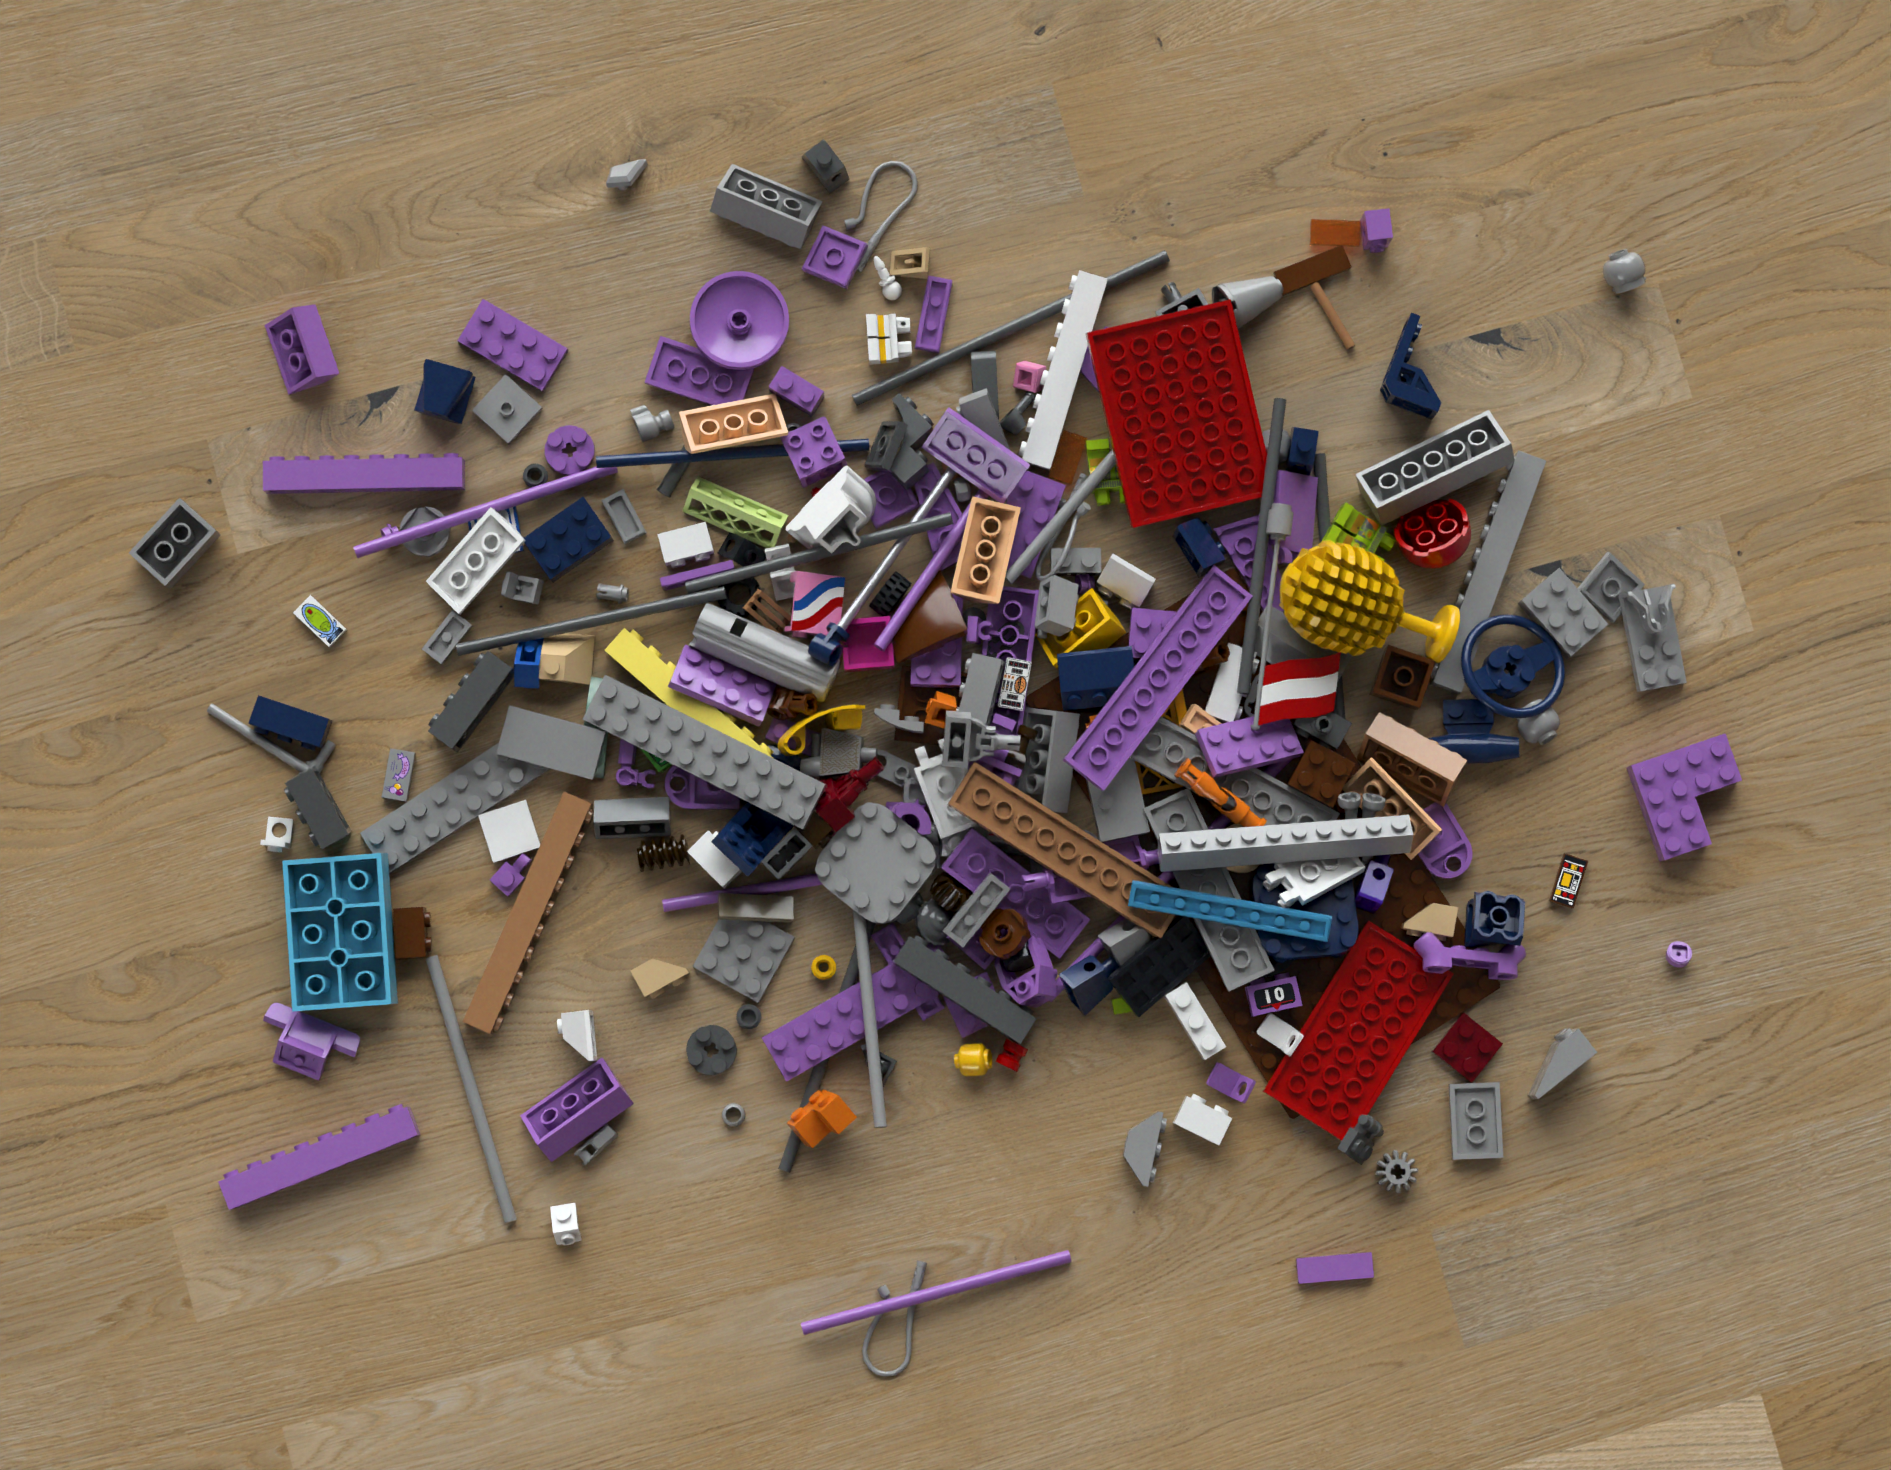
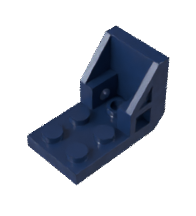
(1416, 393)
(750, 836)

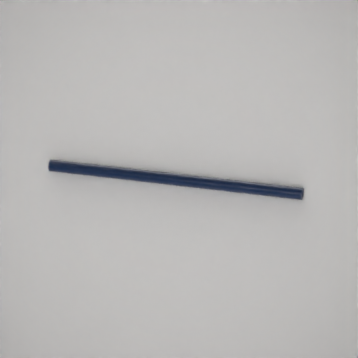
(728, 453)

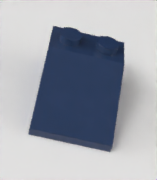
(1198, 545)

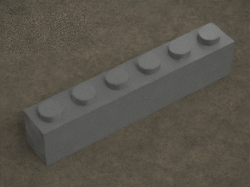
(964, 990)

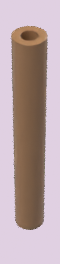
(1332, 315)

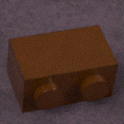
(411, 933)

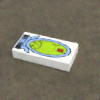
(320, 621)

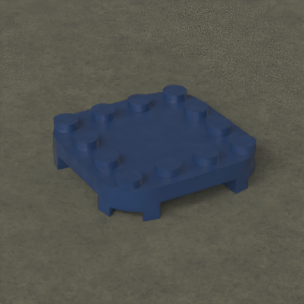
(1335, 903)

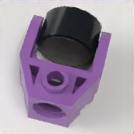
(1036, 985)

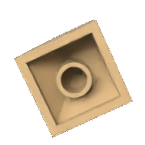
(567, 659)

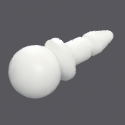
(891, 289)

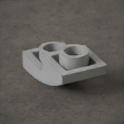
(891, 716)

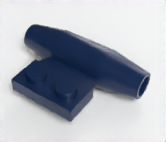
(1470, 736)

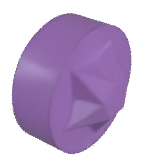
(1678, 954)

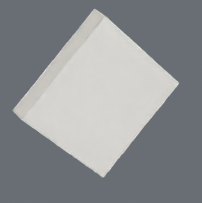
(509, 831)

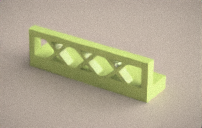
(736, 508)

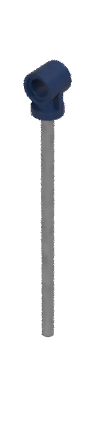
(828, 647)

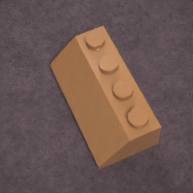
(1412, 758)

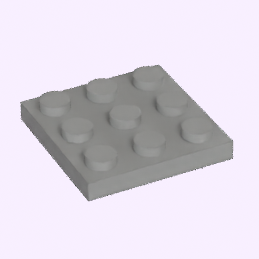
(744, 955)

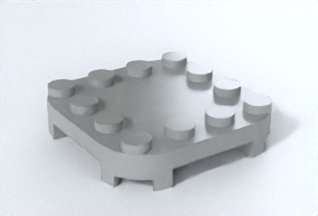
(876, 863)

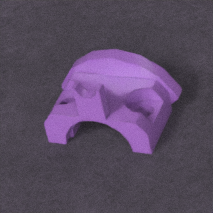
(923, 820)

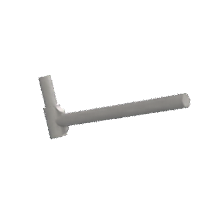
(270, 746)

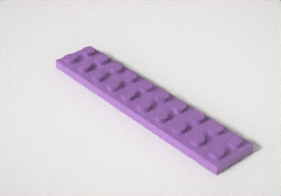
(1157, 678)

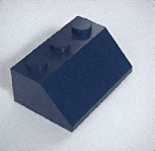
(1092, 676)

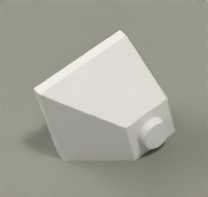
(579, 1032)

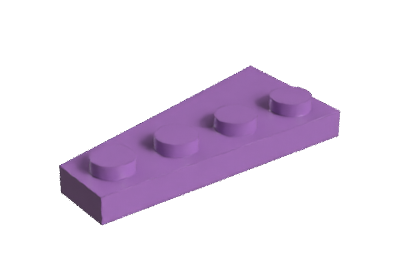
(944, 504)

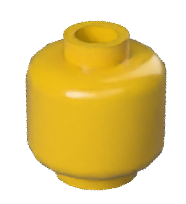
(973, 1059)

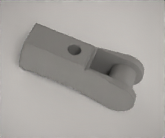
(598, 1141)

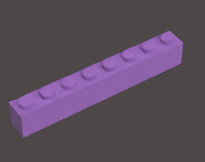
(363, 475)
(319, 1157)

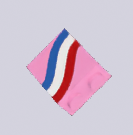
(815, 603)

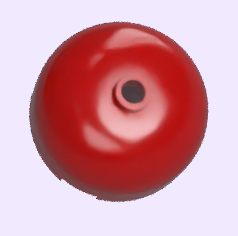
(1434, 534)

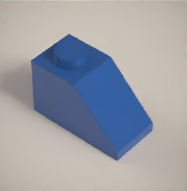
(528, 664)

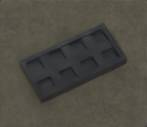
(1160, 966)

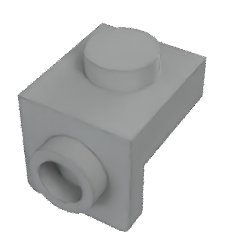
(522, 588)

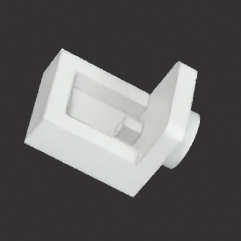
(565, 1224)

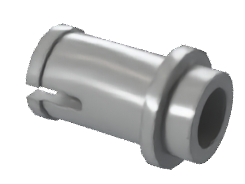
(613, 593)

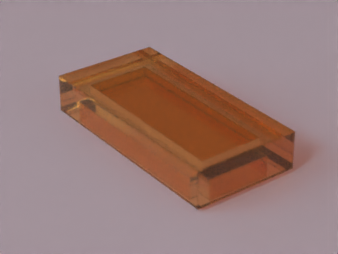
(1335, 233)
(1067, 457)

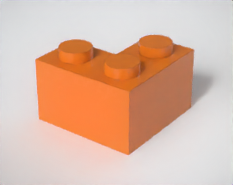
(819, 1117)

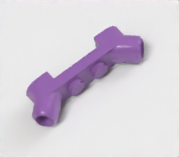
(1440, 958)

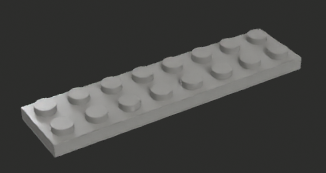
(448, 806)
(1233, 948)

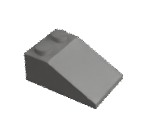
(1563, 1058)

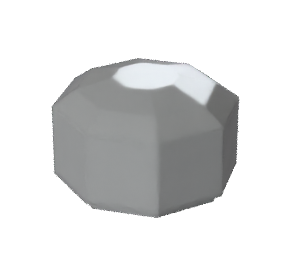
(962, 489)

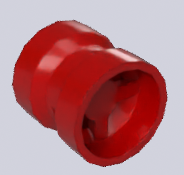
(1007, 1059)

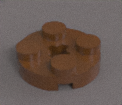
(1015, 939)

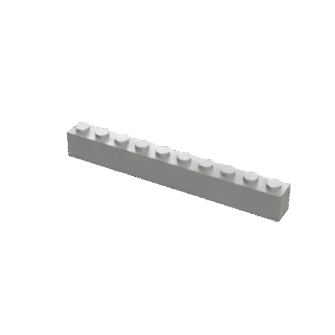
(1490, 562)
(1284, 843)

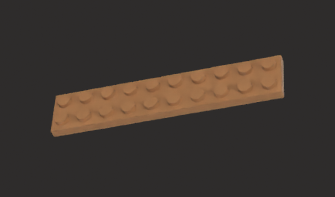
(1056, 844)

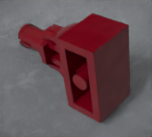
(838, 796)

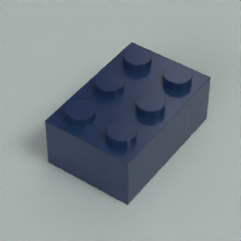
(568, 539)

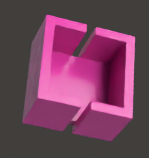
(861, 652)

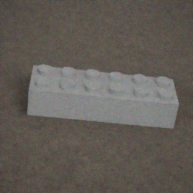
(1435, 467)

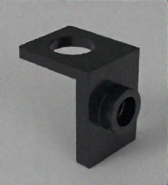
(743, 552)

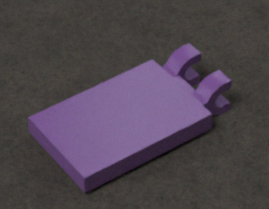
(1301, 494)

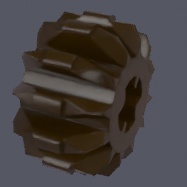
(949, 892)

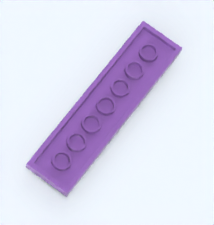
(841, 1022)

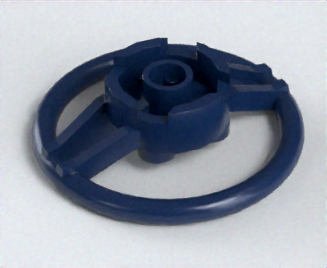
(1520, 664)

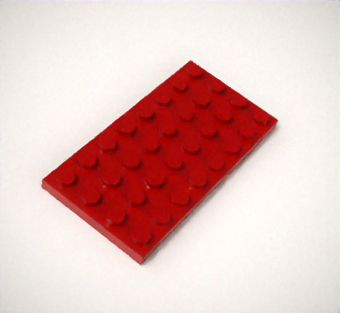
(1357, 1032)

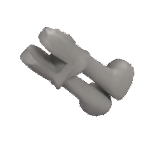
(1370, 805)

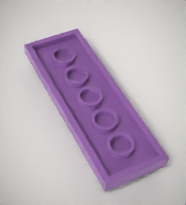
(1053, 923)

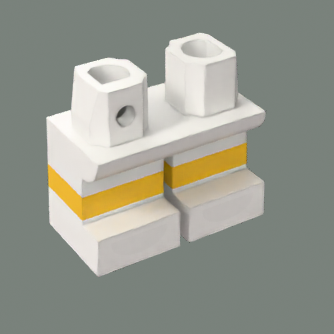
(882, 338)

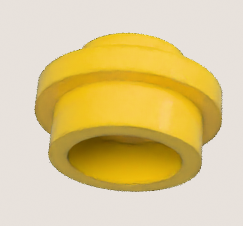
(823, 959)

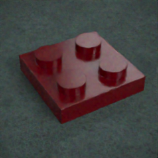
(1467, 1047)

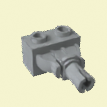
(970, 739)

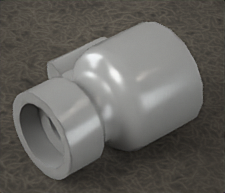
(649, 425)

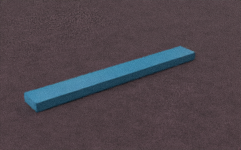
(1230, 911)

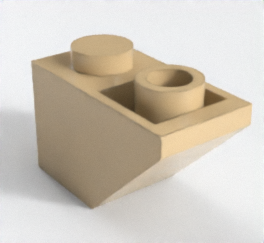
(1434, 918)
(656, 975)

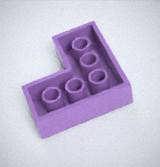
(1668, 791)

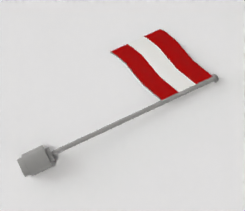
(1297, 685)

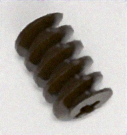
(663, 852)

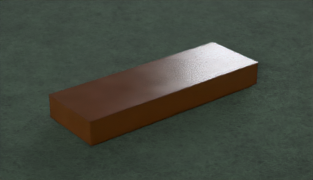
(1313, 269)

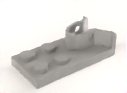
(1652, 638)

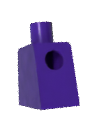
(1371, 891)

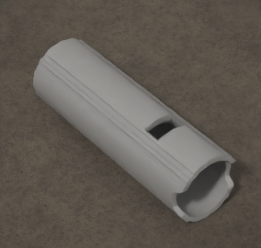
(762, 652)

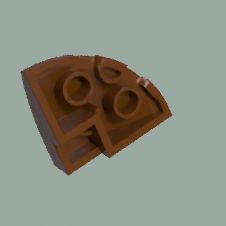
(930, 623)

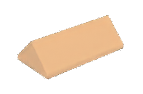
(732, 424)
(985, 551)
(1375, 780)

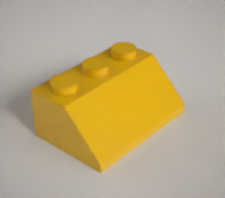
(1094, 629)

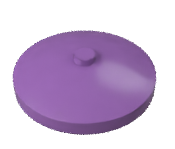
(739, 320)

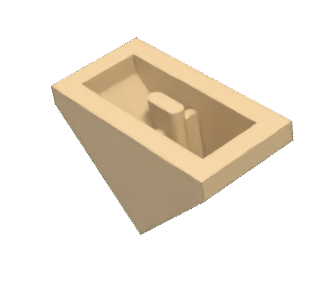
(910, 263)

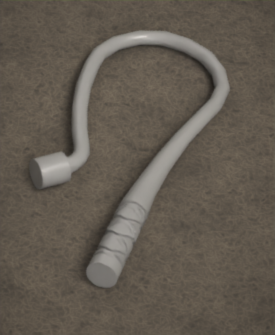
(851, 223)
(1081, 511)
(884, 1293)

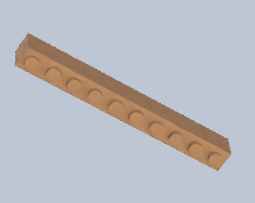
(528, 913)

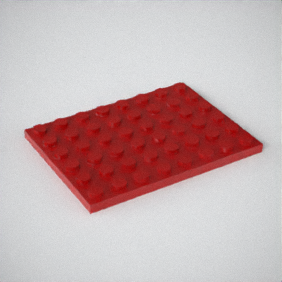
(1179, 412)

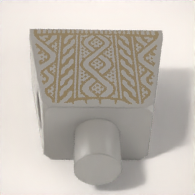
(842, 753)

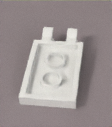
(938, 787)
(1311, 878)

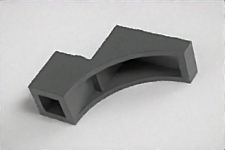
(908, 464)

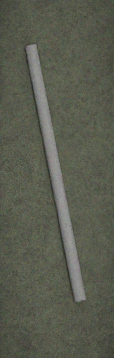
(1060, 518)
(870, 1024)
(471, 1088)

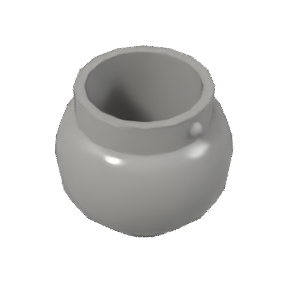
(1624, 271)
(1540, 727)

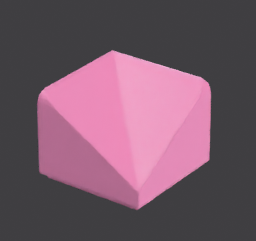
(1028, 376)

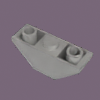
(1143, 1146)

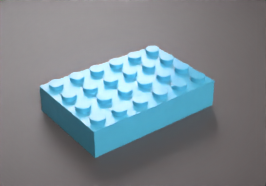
(340, 932)

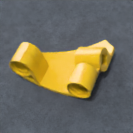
(836, 719)

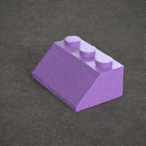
(301, 348)

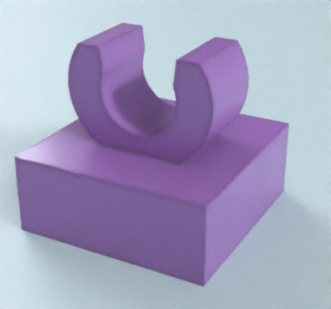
(975, 630)

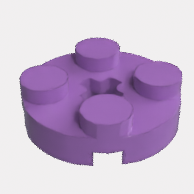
(577, 438)

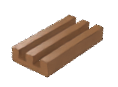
(753, 600)

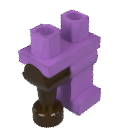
(1009, 762)

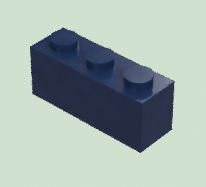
(289, 723)

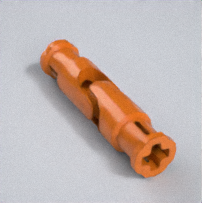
(1205, 786)

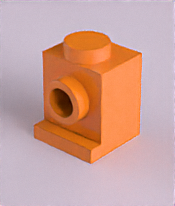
(937, 708)

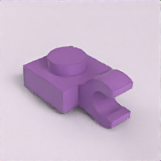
(510, 876)

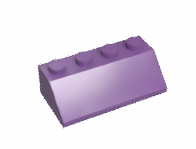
(576, 1109)

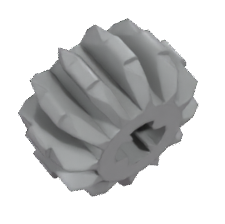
(1386, 1172)

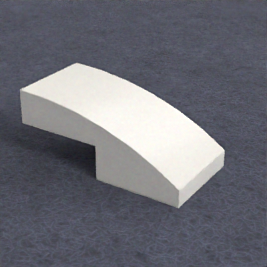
(781, 579)

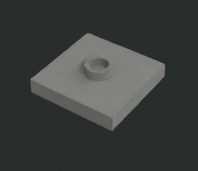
(507, 409)
(1605, 584)

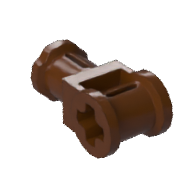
(789, 703)

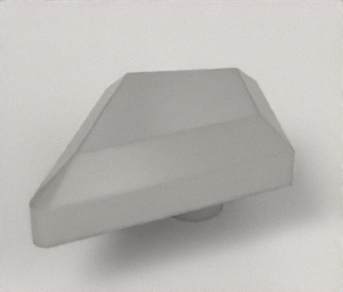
(625, 174)

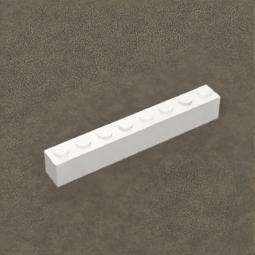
(1064, 370)

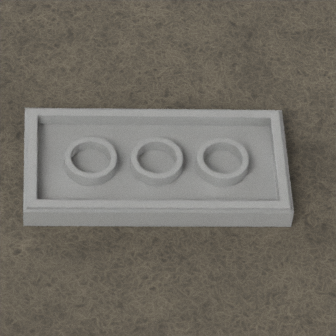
(551, 742)

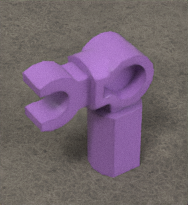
(627, 776)

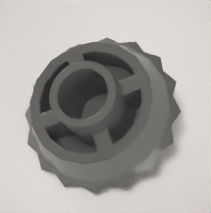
(932, 921)

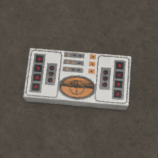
(1014, 684)

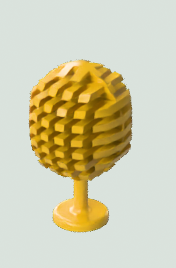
(1354, 602)

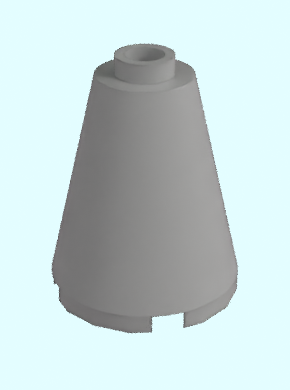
(1249, 296)

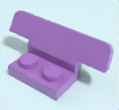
(307, 1040)

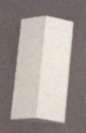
(475, 560)

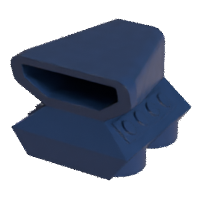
(444, 391)
(1494, 920)

